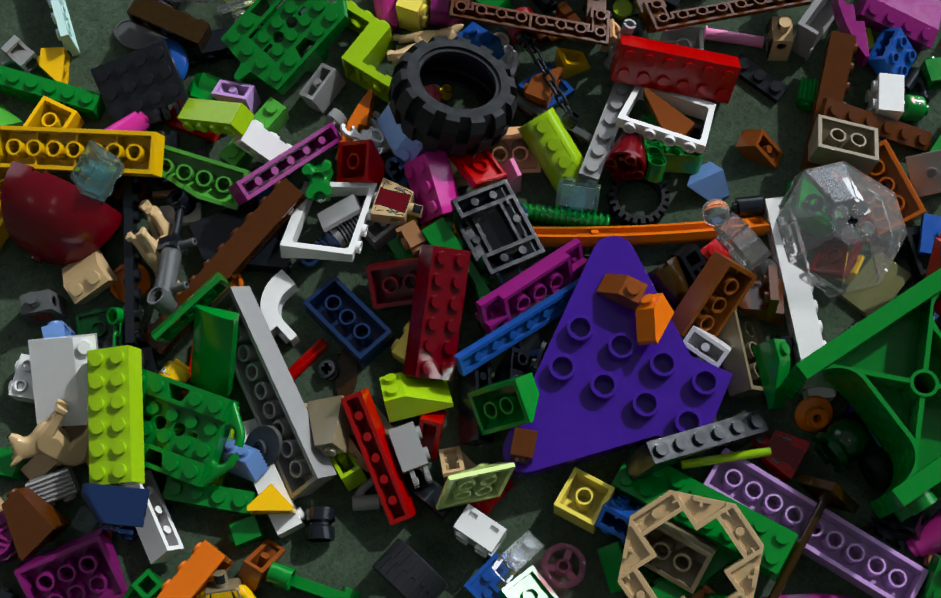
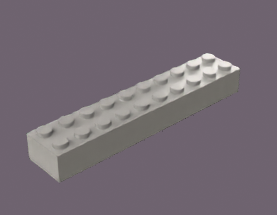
(274, 395)

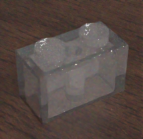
(517, 557)

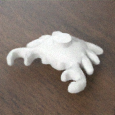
(373, 133)

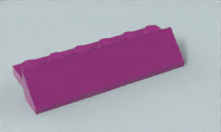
(531, 286)

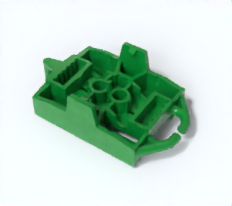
(283, 62)
(201, 414)

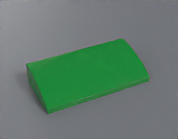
(186, 311)
(214, 349)

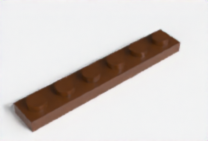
(888, 129)

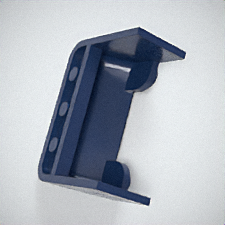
(118, 507)

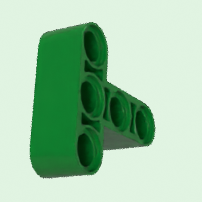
(669, 159)

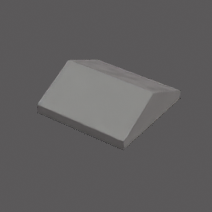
(339, 212)

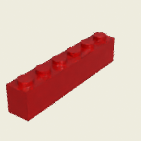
(379, 456)

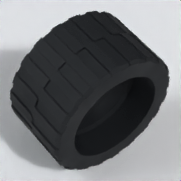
(409, 572)

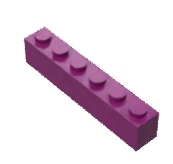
(284, 163)

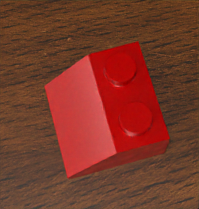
(359, 162)

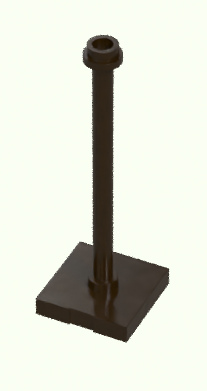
(826, 494)

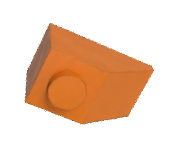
(652, 318)

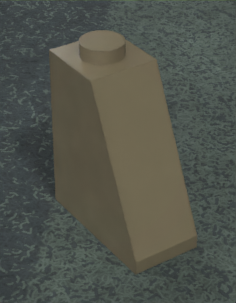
(329, 425)

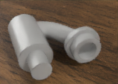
(364, 502)

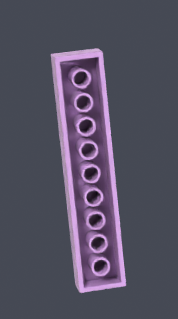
(834, 541)

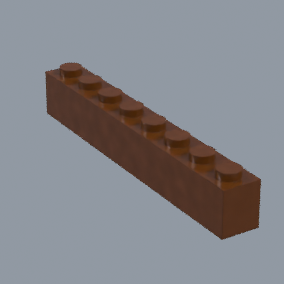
(832, 79)

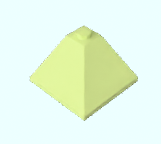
(475, 484)

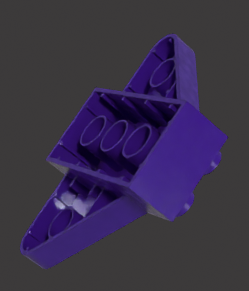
(606, 389)

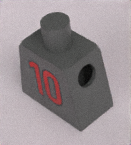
(40, 307)

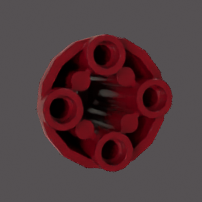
(627, 157)

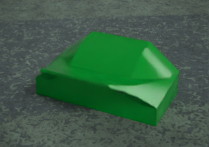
(203, 85)

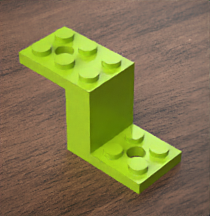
(367, 51)

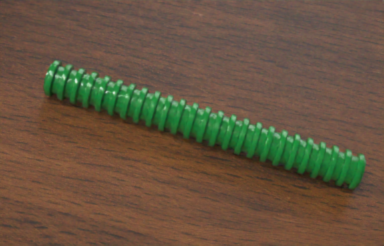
(564, 217)

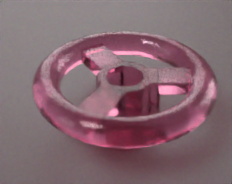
(546, 568)

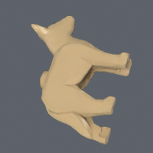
(449, 32)
(144, 241)
(51, 441)

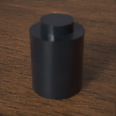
(748, 206)

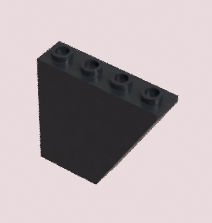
(216, 229)

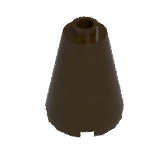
(670, 281)

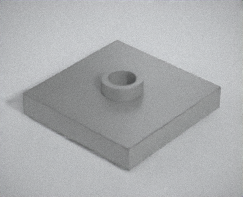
(925, 172)

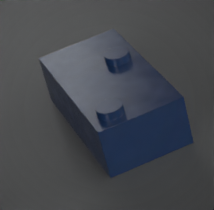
(348, 321)

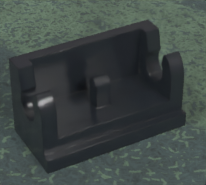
(910, 528)

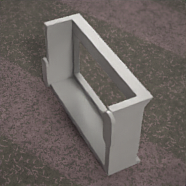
(812, 27)

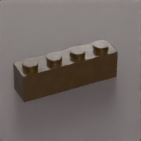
(170, 23)

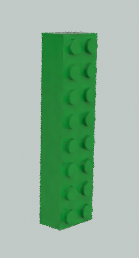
(776, 538)

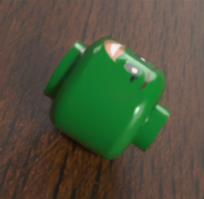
(914, 108)

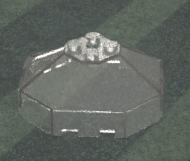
(822, 242)

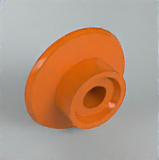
(808, 409)

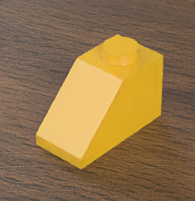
(55, 63)

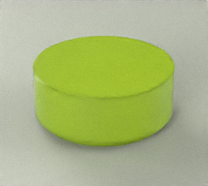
(622, 9)

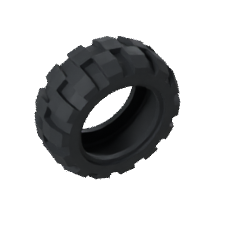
(443, 126)

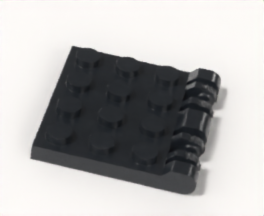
(142, 83)

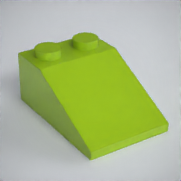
(413, 396)

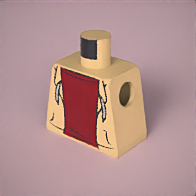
(394, 204)

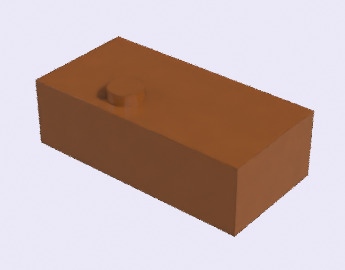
(713, 296)

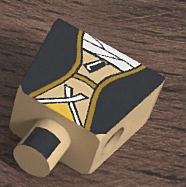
(779, 31)

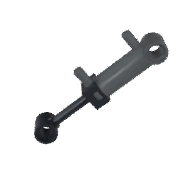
(172, 250)

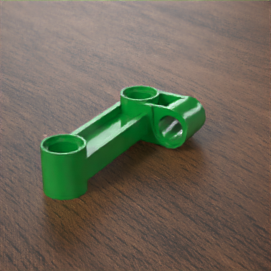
(286, 578)

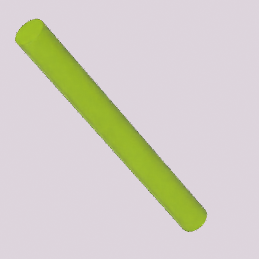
(727, 457)

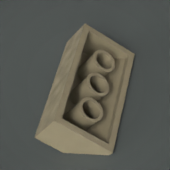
(741, 334)

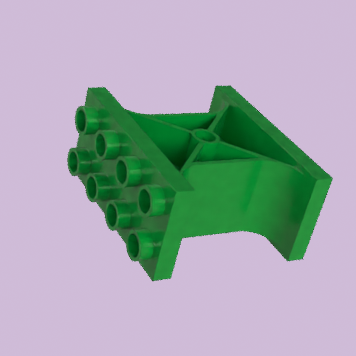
(893, 382)

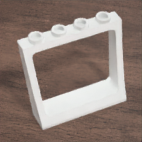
(685, 104)
(292, 249)

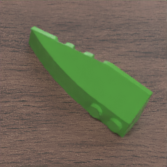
(202, 176)

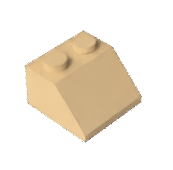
(88, 278)

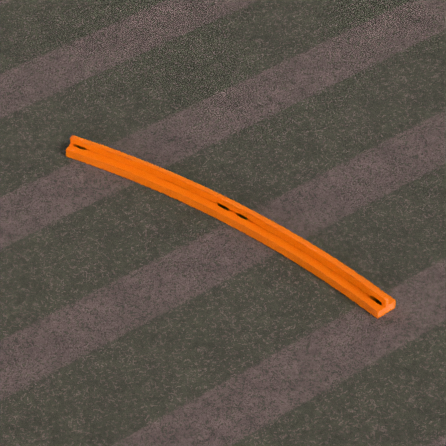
(637, 234)

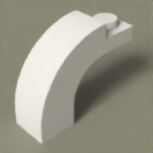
(273, 298)

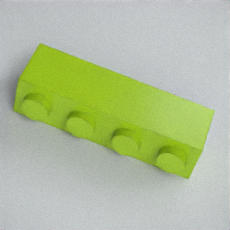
(215, 116)

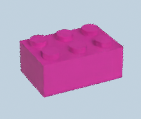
(432, 185)

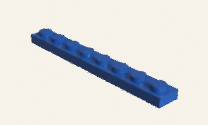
(514, 331)

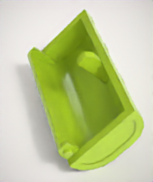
(552, 147)

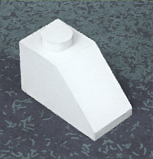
(706, 346)

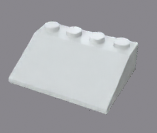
(61, 373)

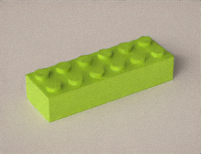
(115, 416)

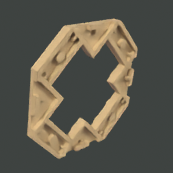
(700, 512)

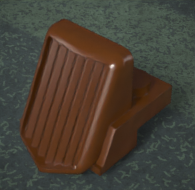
(765, 298)

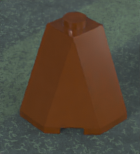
(31, 521)

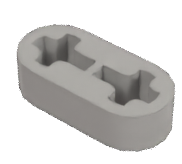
(336, 117)

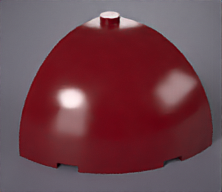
(53, 217)

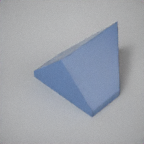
(709, 182)

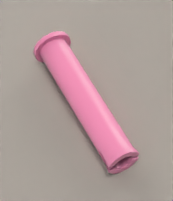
(733, 37)

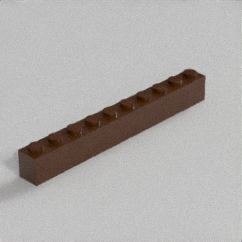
(238, 250)

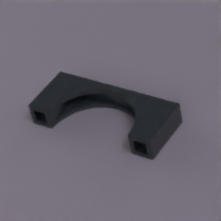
(728, 433)

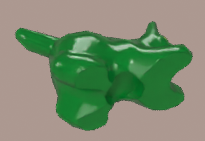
(319, 181)

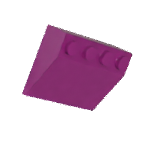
(916, 18)
(74, 570)

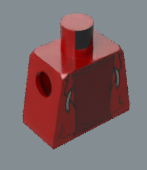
(786, 453)

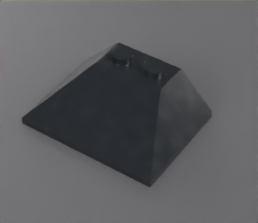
(495, 228)

